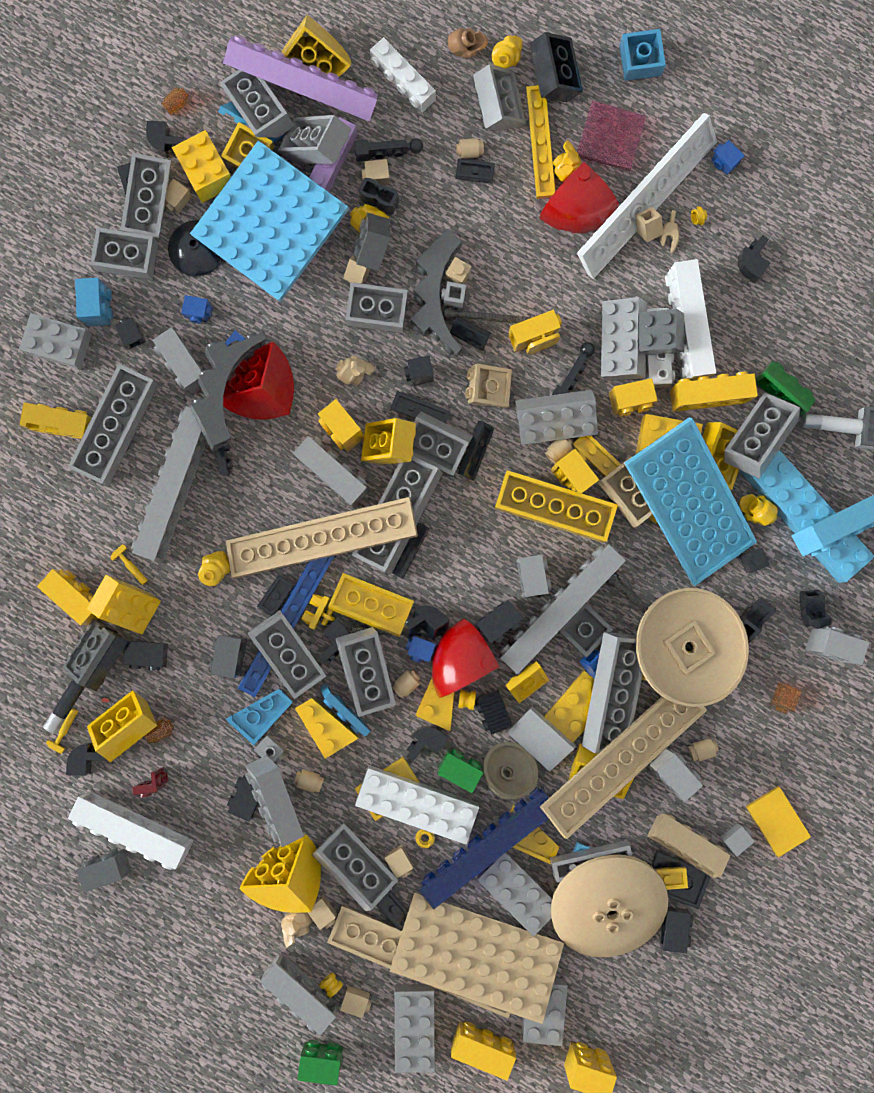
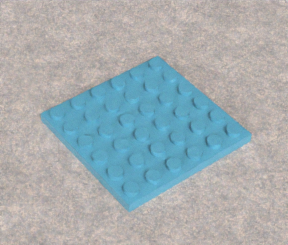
(269, 221)

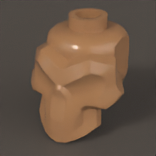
(466, 42)

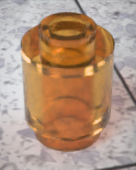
(175, 100)
(161, 731)

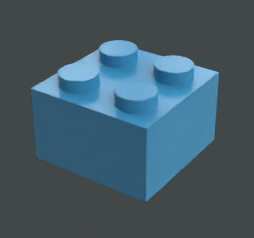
(642, 54)
(93, 302)

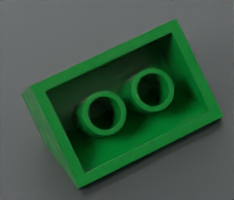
(785, 387)

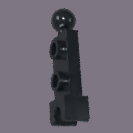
(379, 150)
(587, 349)

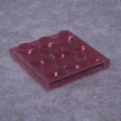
(611, 136)

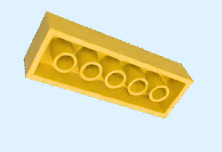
(556, 506)

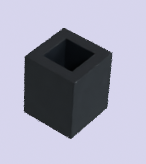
(130, 333)
(754, 560)

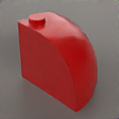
(580, 203)
(261, 385)
(460, 658)

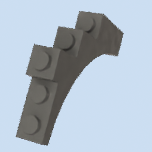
(427, 292)
(223, 361)

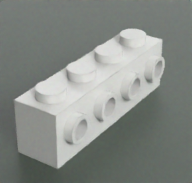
(403, 75)
(659, 366)

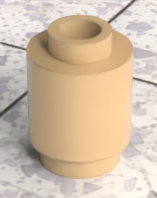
(470, 148)
(559, 449)
(406, 683)
(703, 750)
(308, 781)

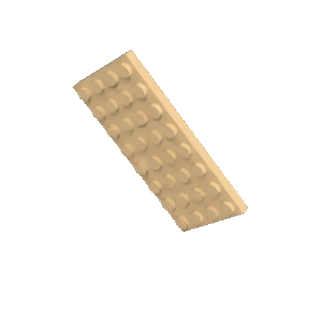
(478, 958)

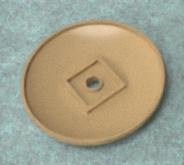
(717, 642)
(603, 886)

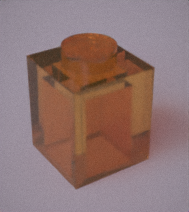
(785, 698)

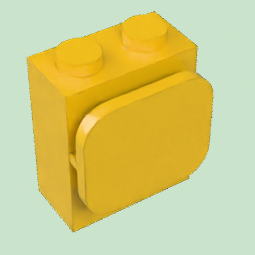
(536, 333)

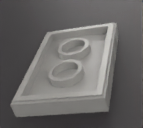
(541, 739)

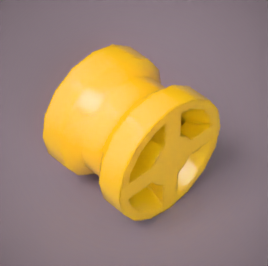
(467, 699)
(330, 985)

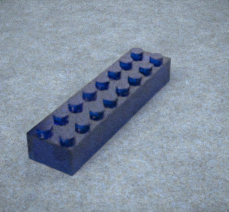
(485, 849)

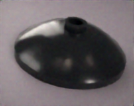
(187, 259)

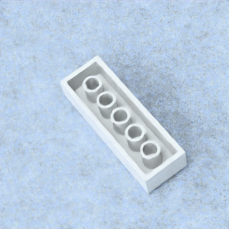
(688, 297)
(417, 804)
(130, 830)

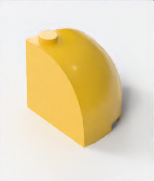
(317, 48)
(285, 878)

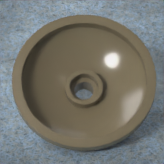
(518, 765)

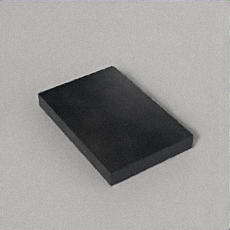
(696, 880)

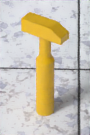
(128, 564)
(62, 732)

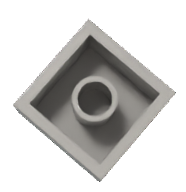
(533, 576)

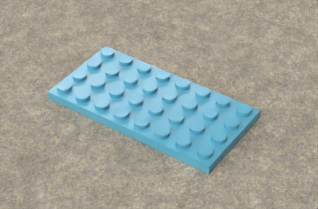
(691, 501)

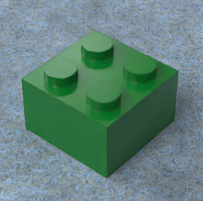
(460, 770)
(320, 1063)

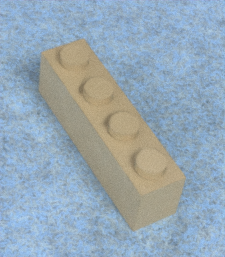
(689, 845)

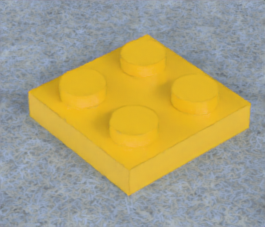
(527, 682)

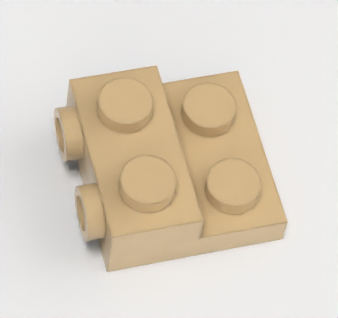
(488, 386)

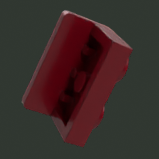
(158, 781)

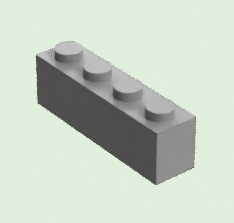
(567, 862)

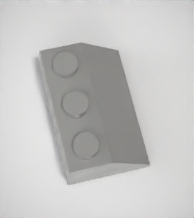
(499, 98)

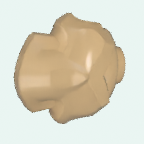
(353, 370)
(294, 925)

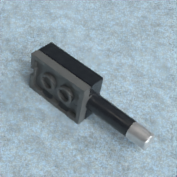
(87, 667)

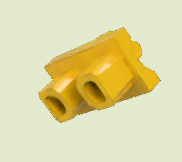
(314, 619)

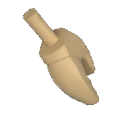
(671, 230)

